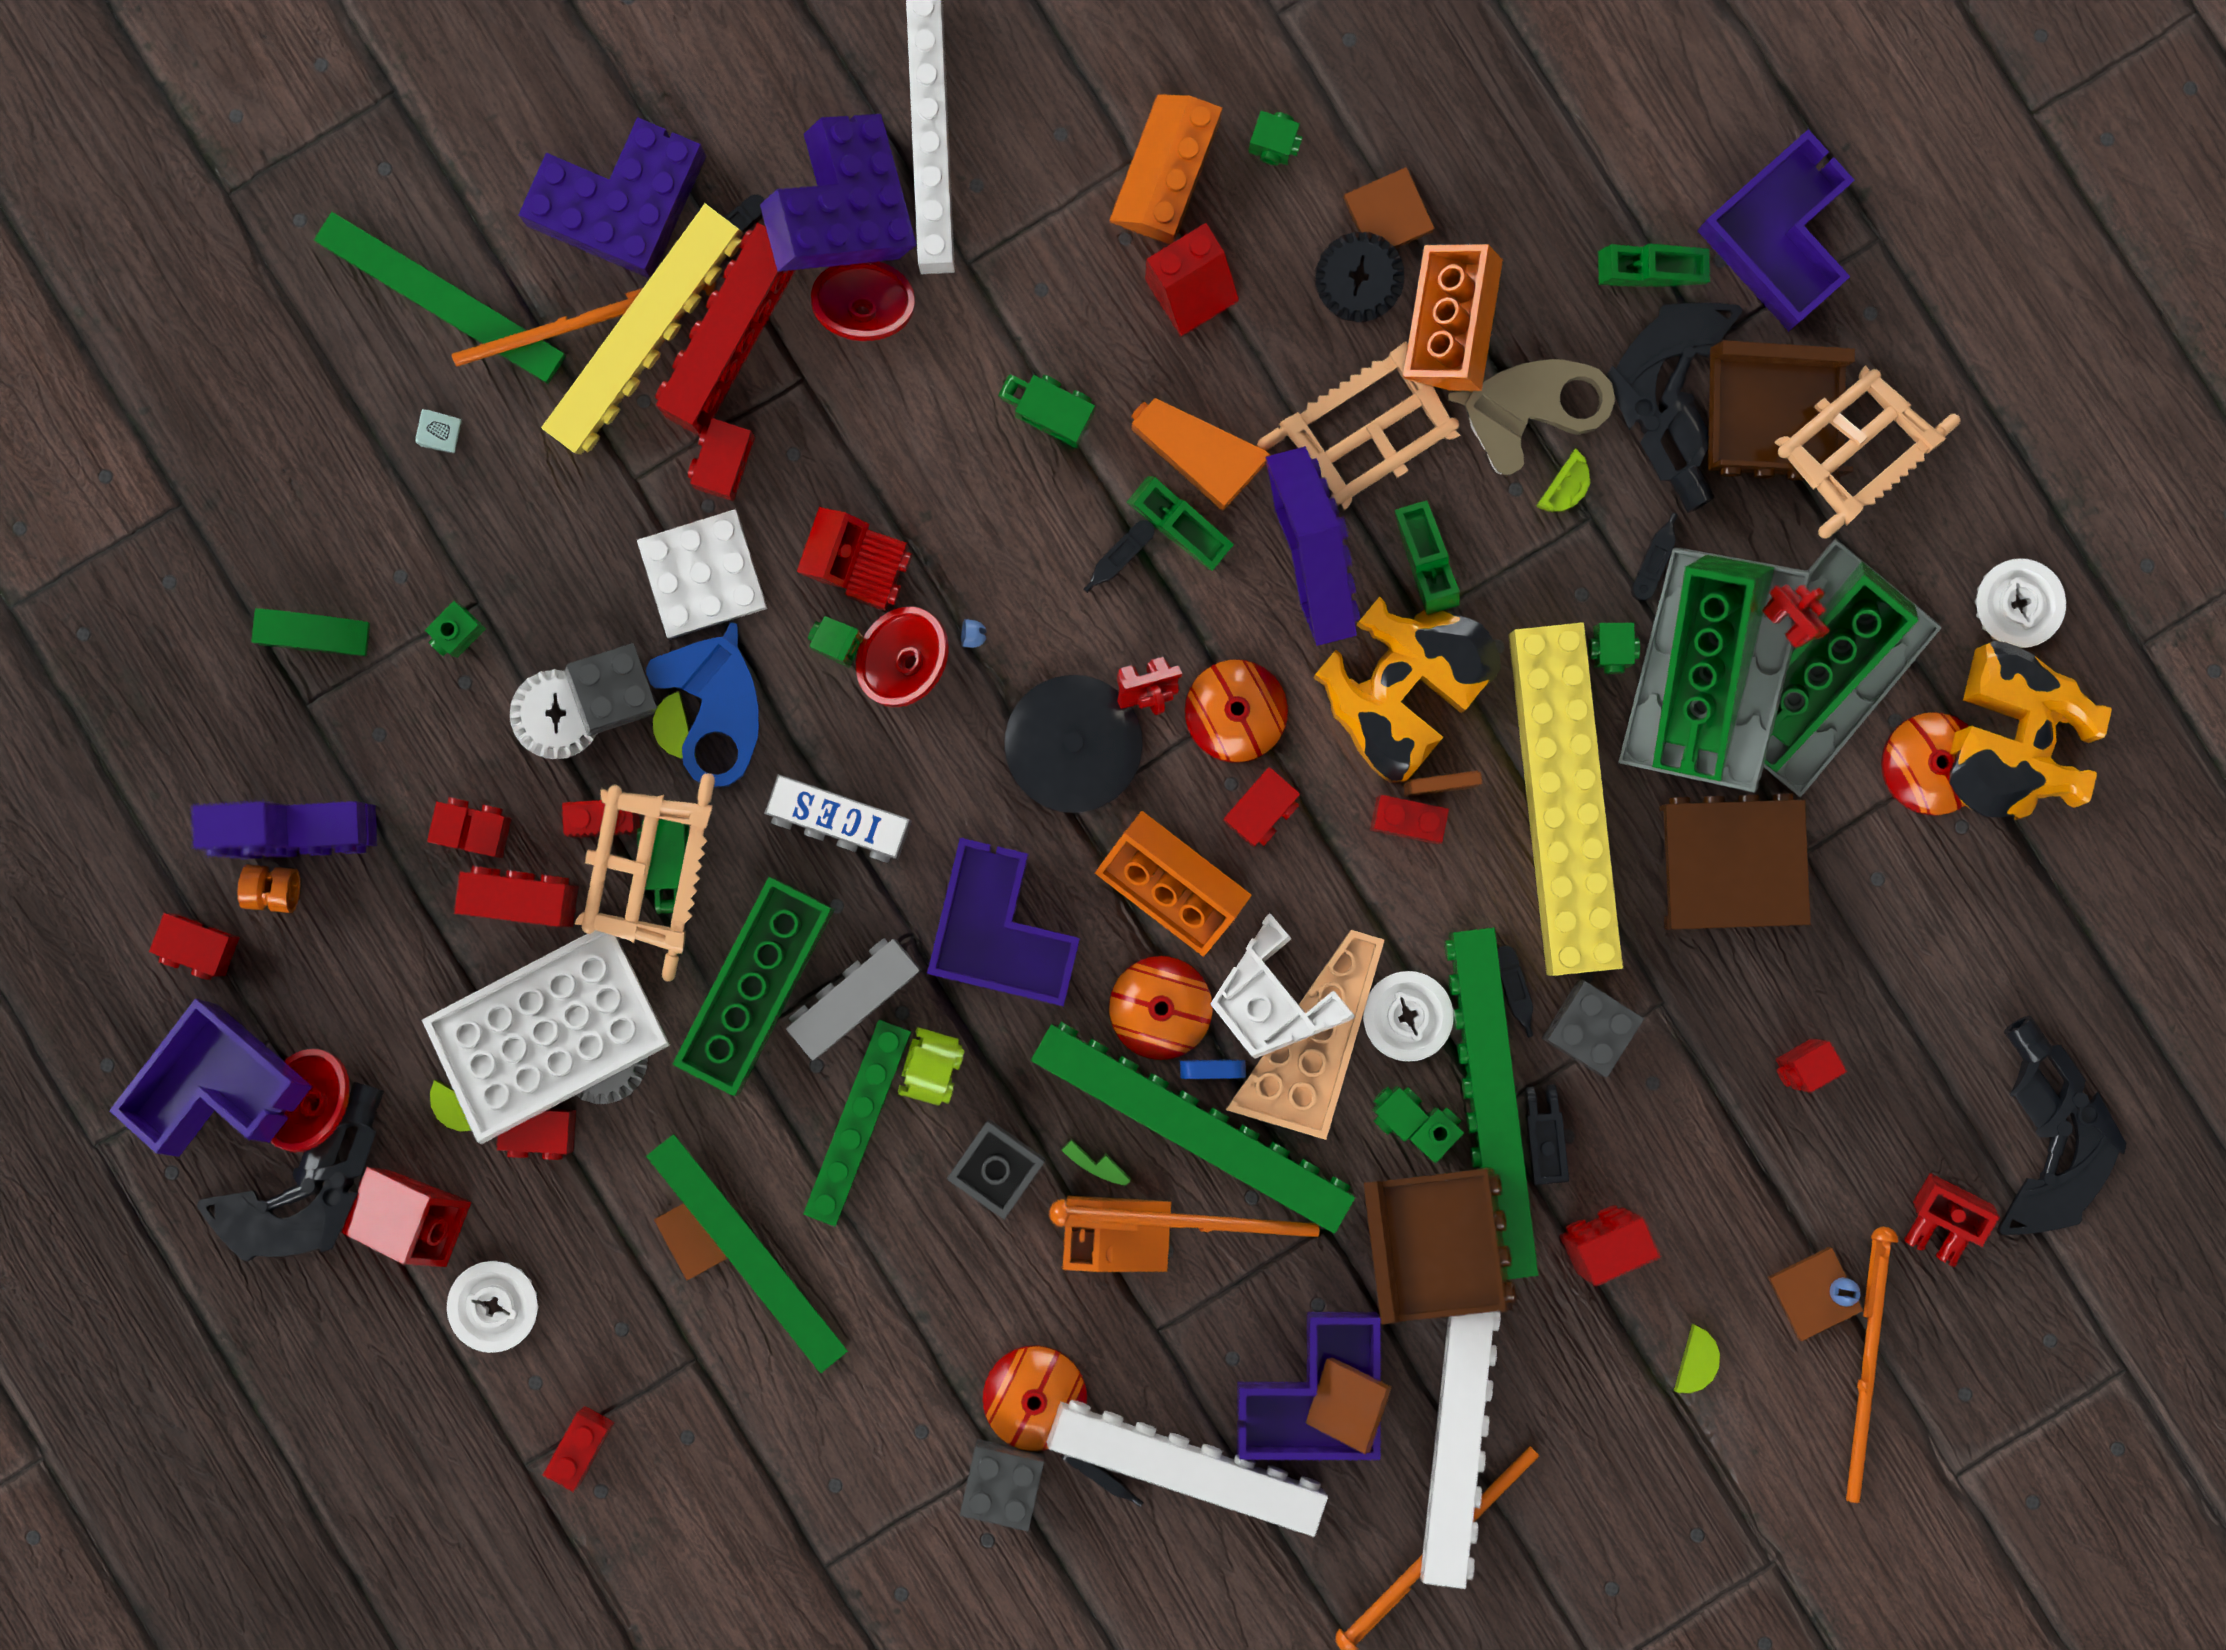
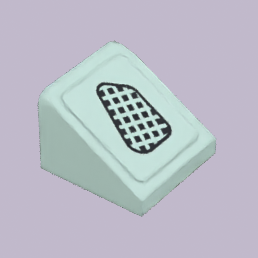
(438, 431)

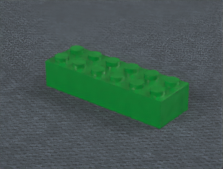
(753, 986)

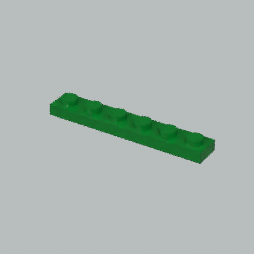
(857, 1123)

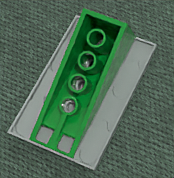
(1712, 671)
(1848, 671)

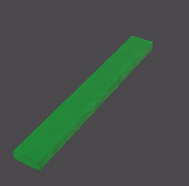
(434, 294)
(747, 1253)

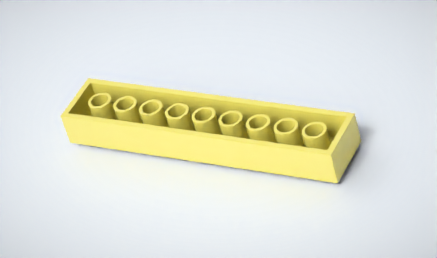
(1565, 799)

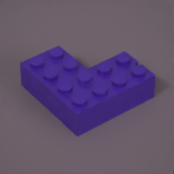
(854, 209)
(621, 216)
(1765, 232)
(1316, 544)
(281, 830)
(978, 935)
(206, 1068)
(1276, 1412)

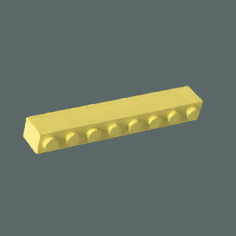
(642, 331)

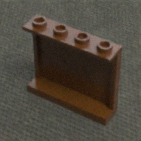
(1771, 394)
(1736, 862)
(1439, 1246)

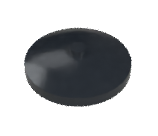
(1073, 744)

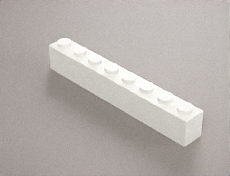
(930, 136)
(1457, 1449)
(1187, 1468)

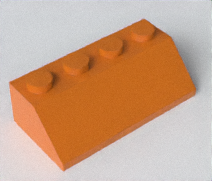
(1166, 166)
(1453, 316)
(1173, 883)

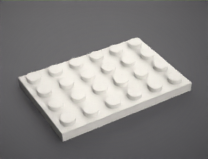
(544, 1033)

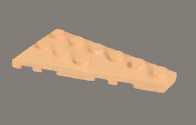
(1303, 1080)

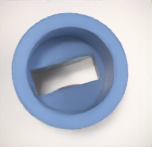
(972, 633)
(1845, 1284)

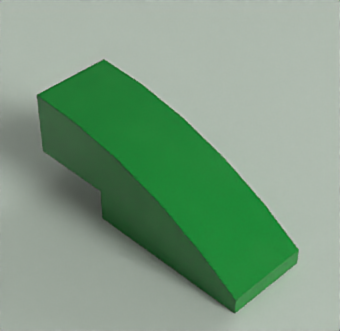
(1653, 265)
(1180, 522)
(1427, 557)
(310, 632)

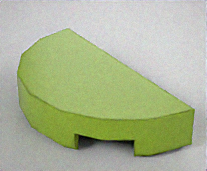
(1568, 486)
(671, 724)
(447, 1107)
(1699, 1362)

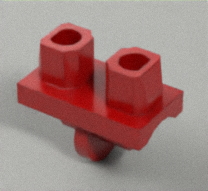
(1787, 602)
(1149, 689)

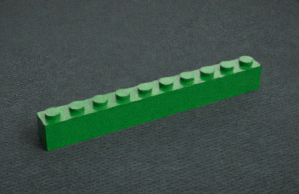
(1491, 1084)
(1193, 1128)

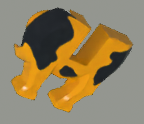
(1441, 650)
(2009, 775)

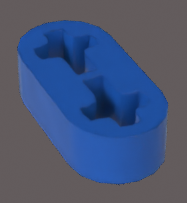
(1212, 1069)

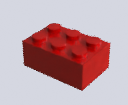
(516, 897)
(1609, 1244)

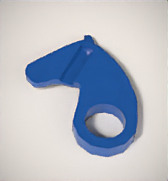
(729, 703)

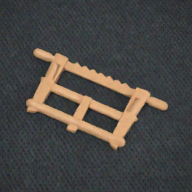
(1423, 395)
(1820, 476)
(653, 808)

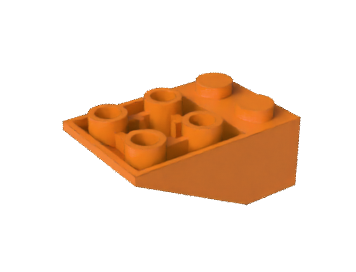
(1117, 1249)

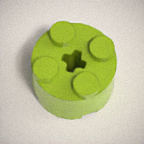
(930, 1067)

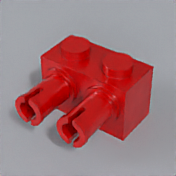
(1955, 1210)

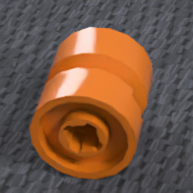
(263, 888)

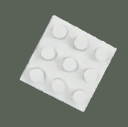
(702, 574)

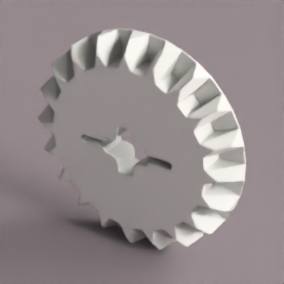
(2031, 582)
(535, 729)
(1431, 1024)
(471, 1318)

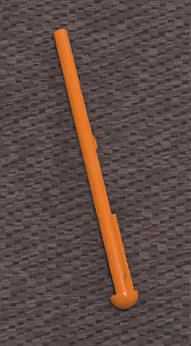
(550, 330)
(1129, 1220)
(1873, 1311)
(1349, 1639)

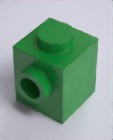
(1275, 138)
(455, 619)
(1614, 647)
(1398, 1112)
(1433, 1146)

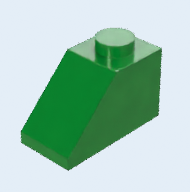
(835, 641)

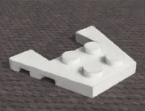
(1262, 1009)

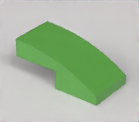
(1104, 1168)

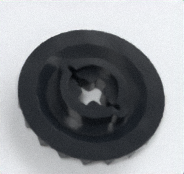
(1373, 296)

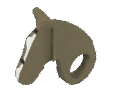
(1525, 393)

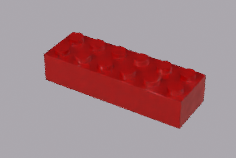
(724, 335)

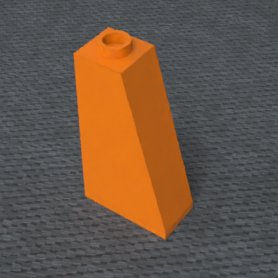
(1202, 453)

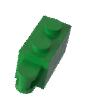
(1050, 407)
(666, 861)

